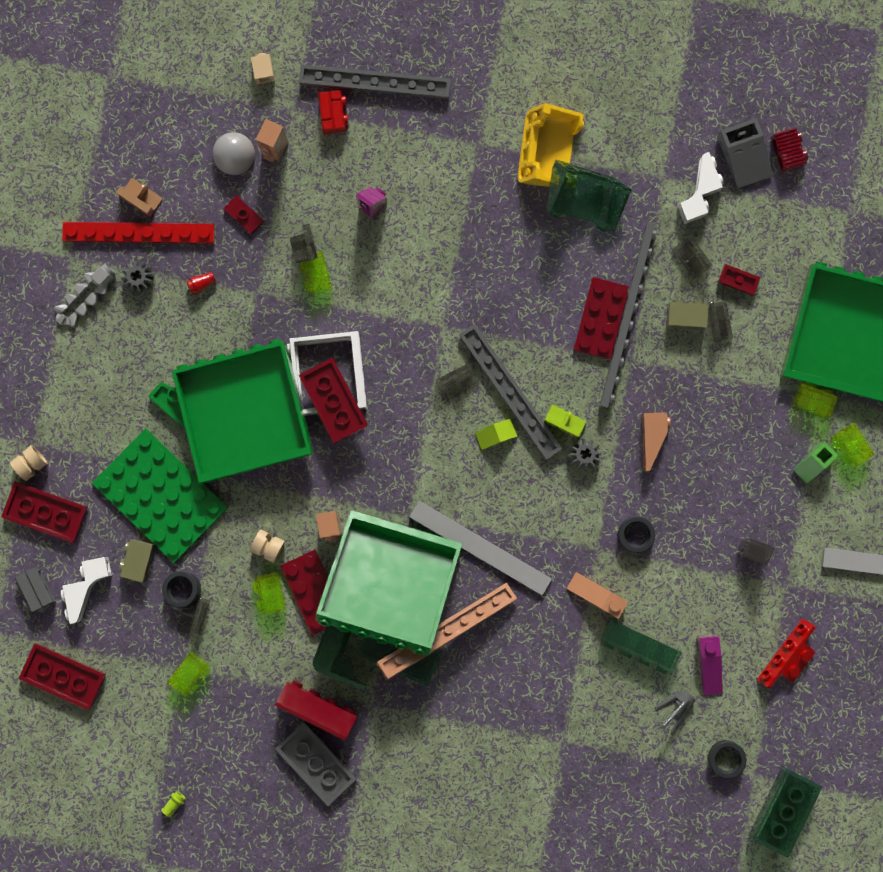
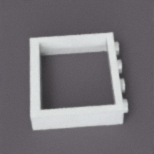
(357, 358)

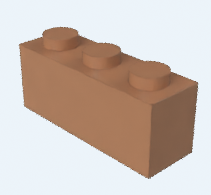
(272, 141)
(329, 525)

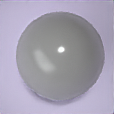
(233, 153)

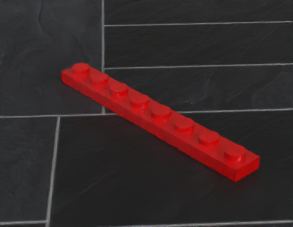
(138, 232)

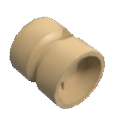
(28, 463)
(267, 546)

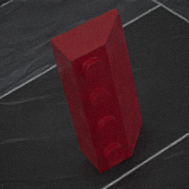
(316, 709)

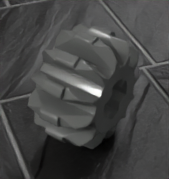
(137, 270)
(581, 448)

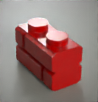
(332, 112)

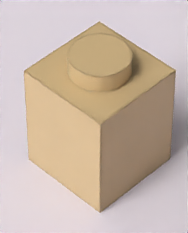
(262, 68)

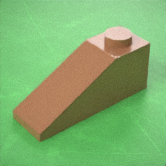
(653, 433)
(597, 595)

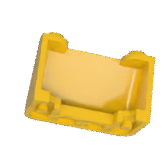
(546, 138)

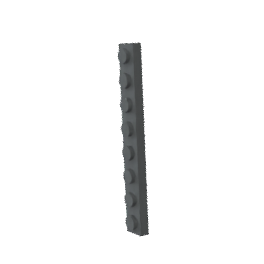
(374, 81)
(510, 391)

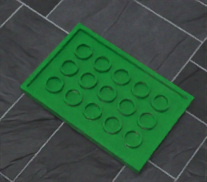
(160, 495)

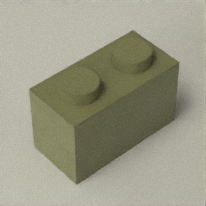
(687, 315)
(137, 560)

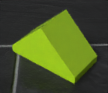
(496, 434)

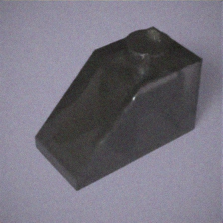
(755, 551)

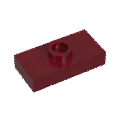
(243, 215)
(739, 279)

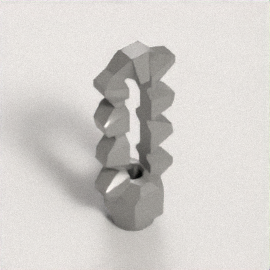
(101, 278)

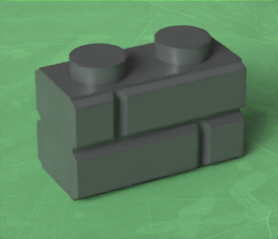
(34, 589)

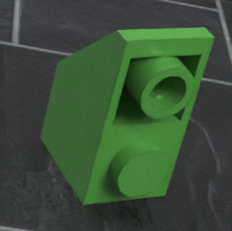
(815, 462)

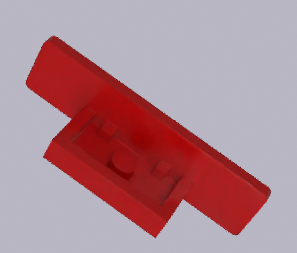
(790, 657)

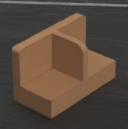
(140, 197)

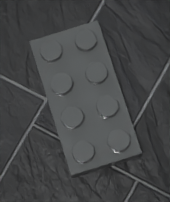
(316, 763)

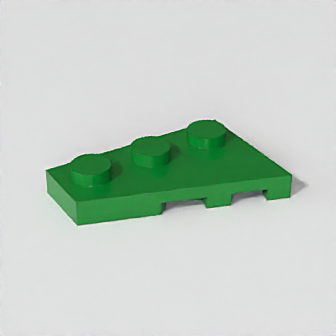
(167, 399)

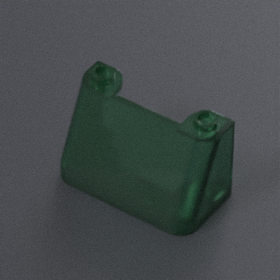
(586, 195)

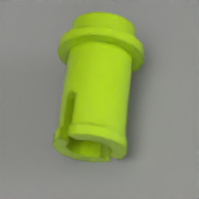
(172, 805)

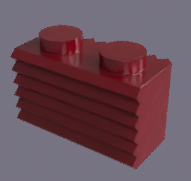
(789, 150)

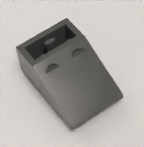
(745, 153)

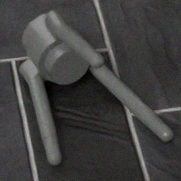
(684, 702)

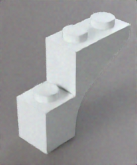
(707, 183)
(77, 594)

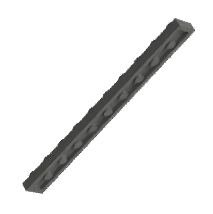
(626, 323)

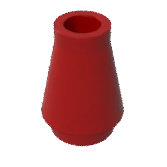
(200, 283)

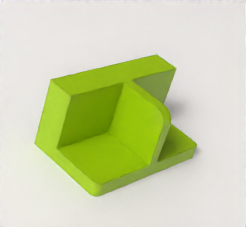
(564, 421)

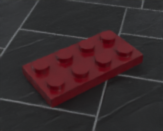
(601, 318)
(333, 400)
(44, 512)
(307, 582)
(62, 676)

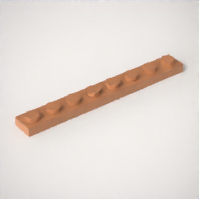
(450, 629)

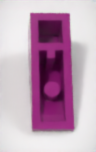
(371, 201)
(710, 664)

